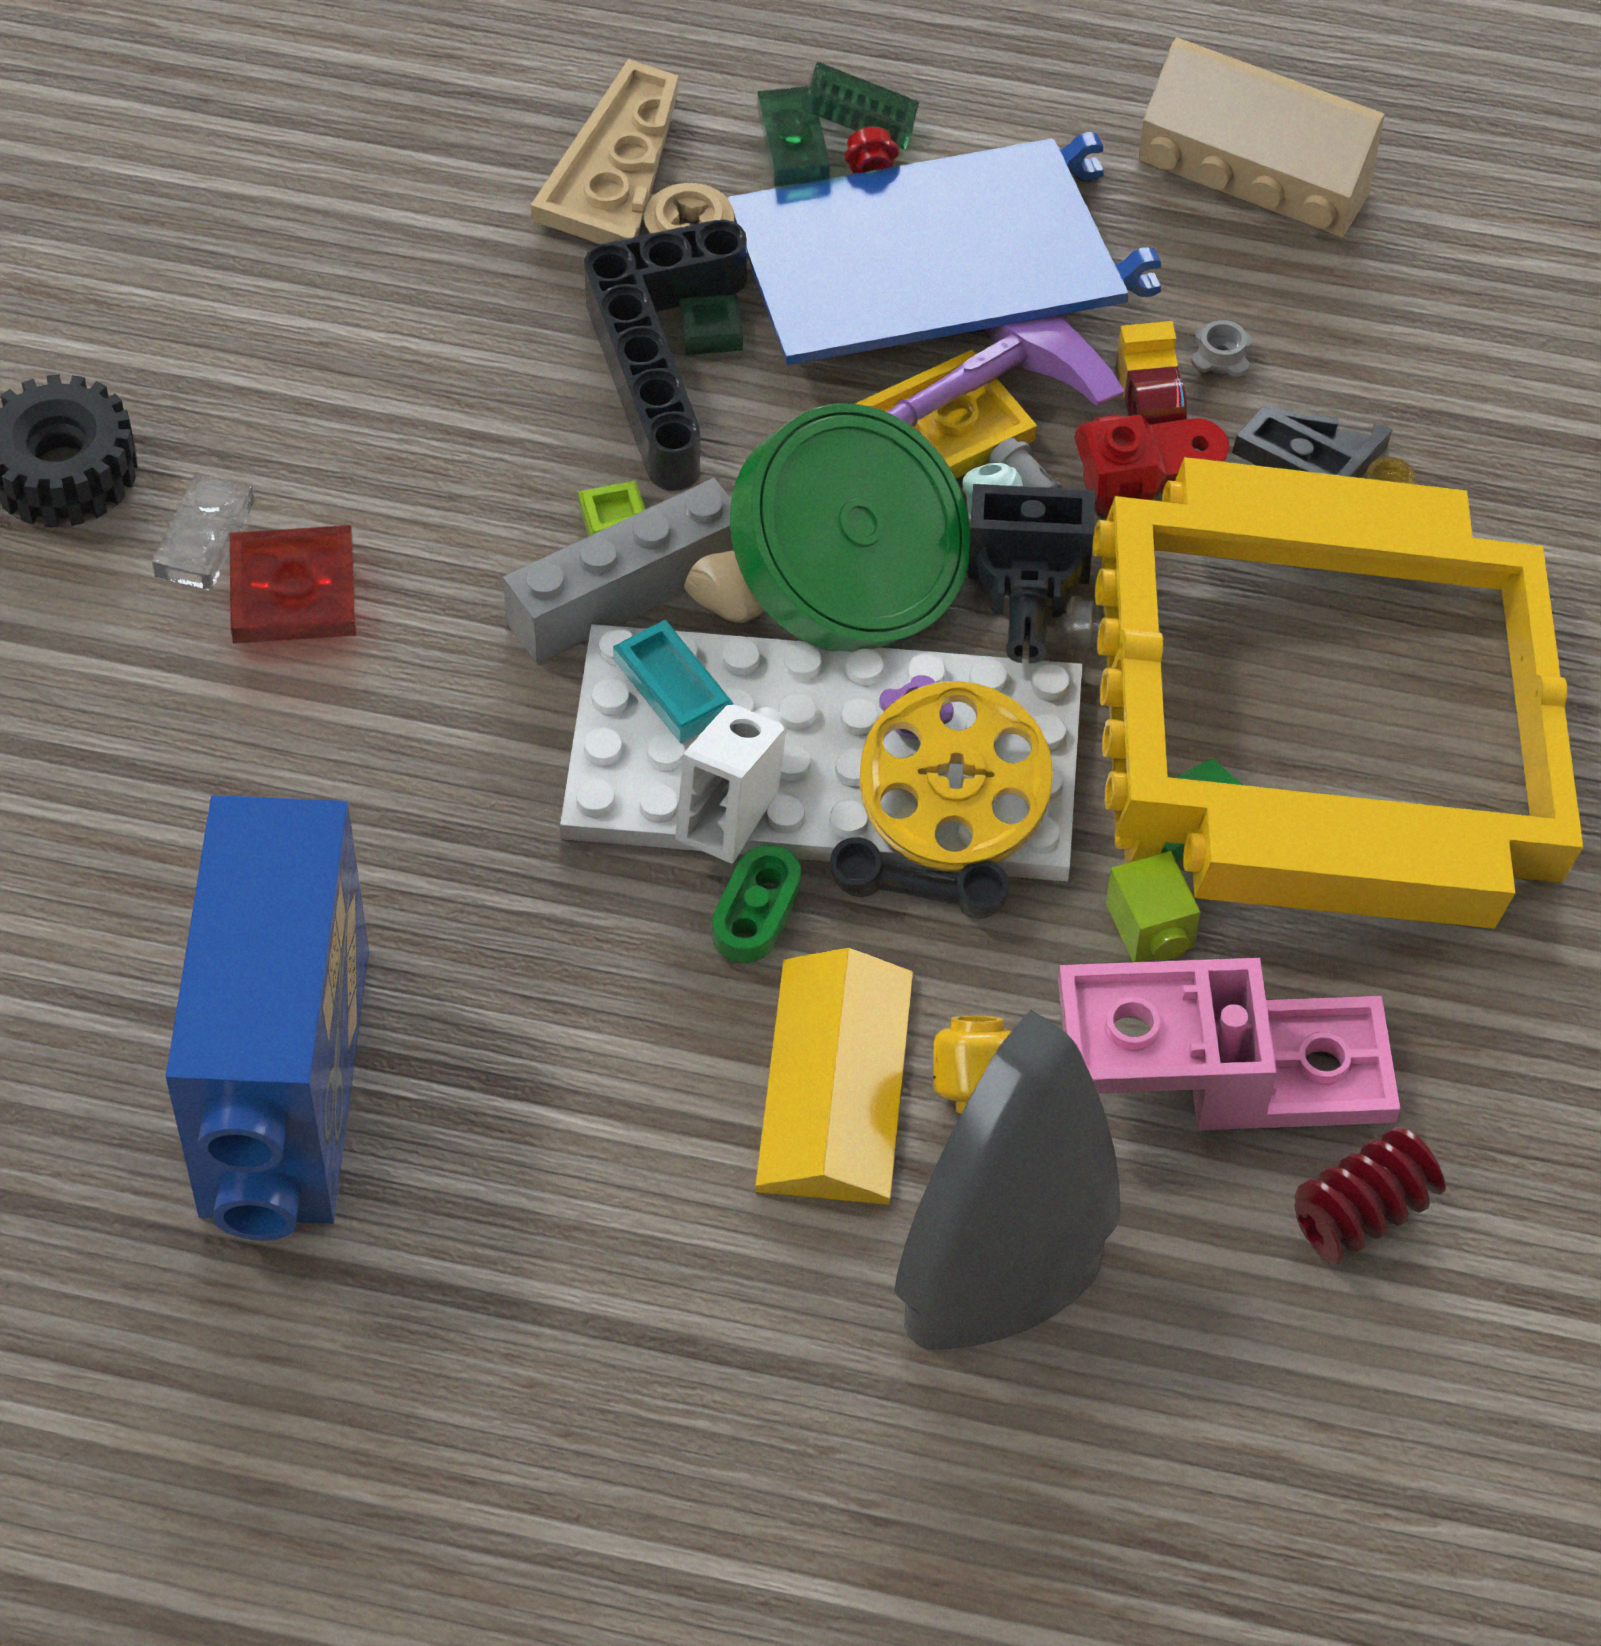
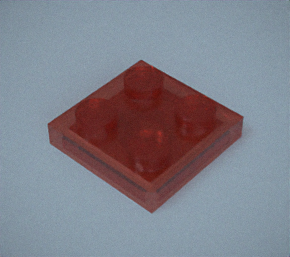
(292, 584)

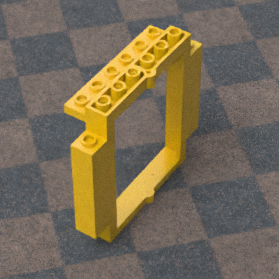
(1310, 845)

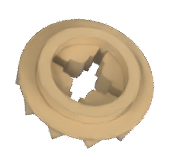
(688, 201)

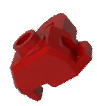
(1138, 458)

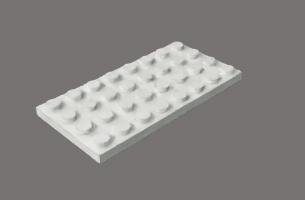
(630, 763)

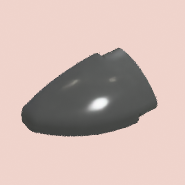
(1015, 1199)

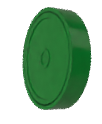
(850, 528)

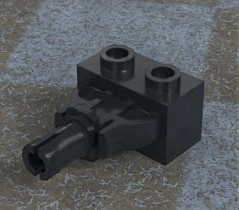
(1030, 549)

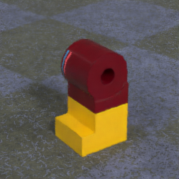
(1151, 372)

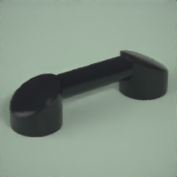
(977, 890)

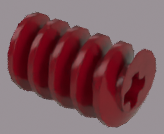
(1366, 1193)

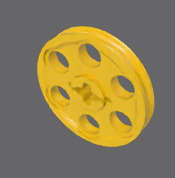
(975, 751)

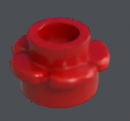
(870, 150)

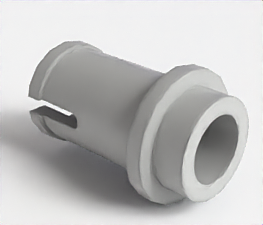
(1019, 456)

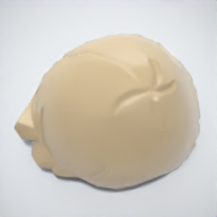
(720, 587)

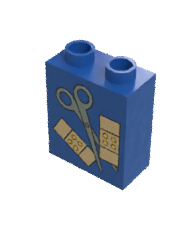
(269, 1013)

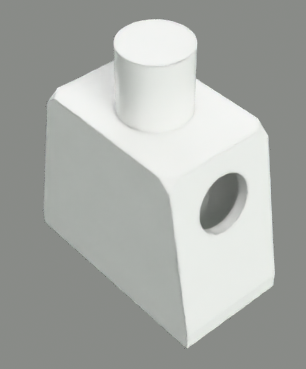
(733, 752)

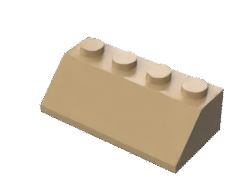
(1261, 137)

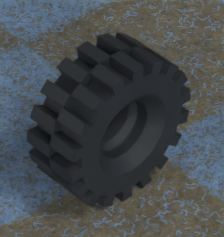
(57, 418)

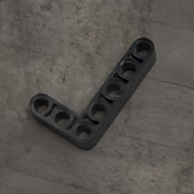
(623, 292)

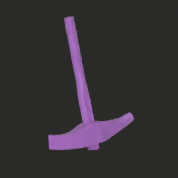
(1037, 345)

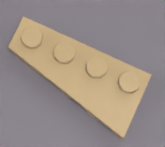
(613, 161)

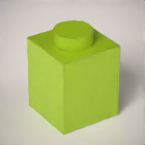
(1153, 908)

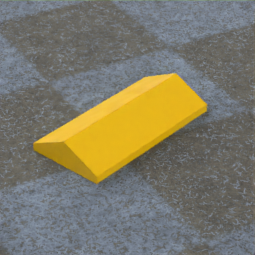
(835, 1078)

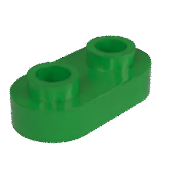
(752, 907)

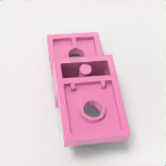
(1231, 1043)

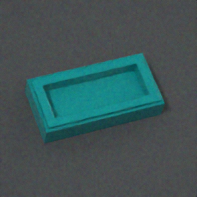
(671, 680)

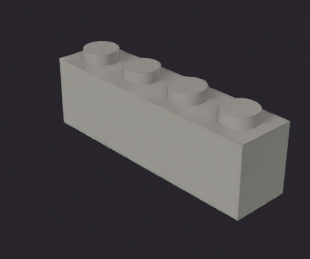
(616, 571)

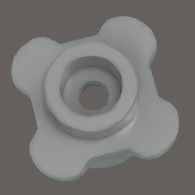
(1222, 348)

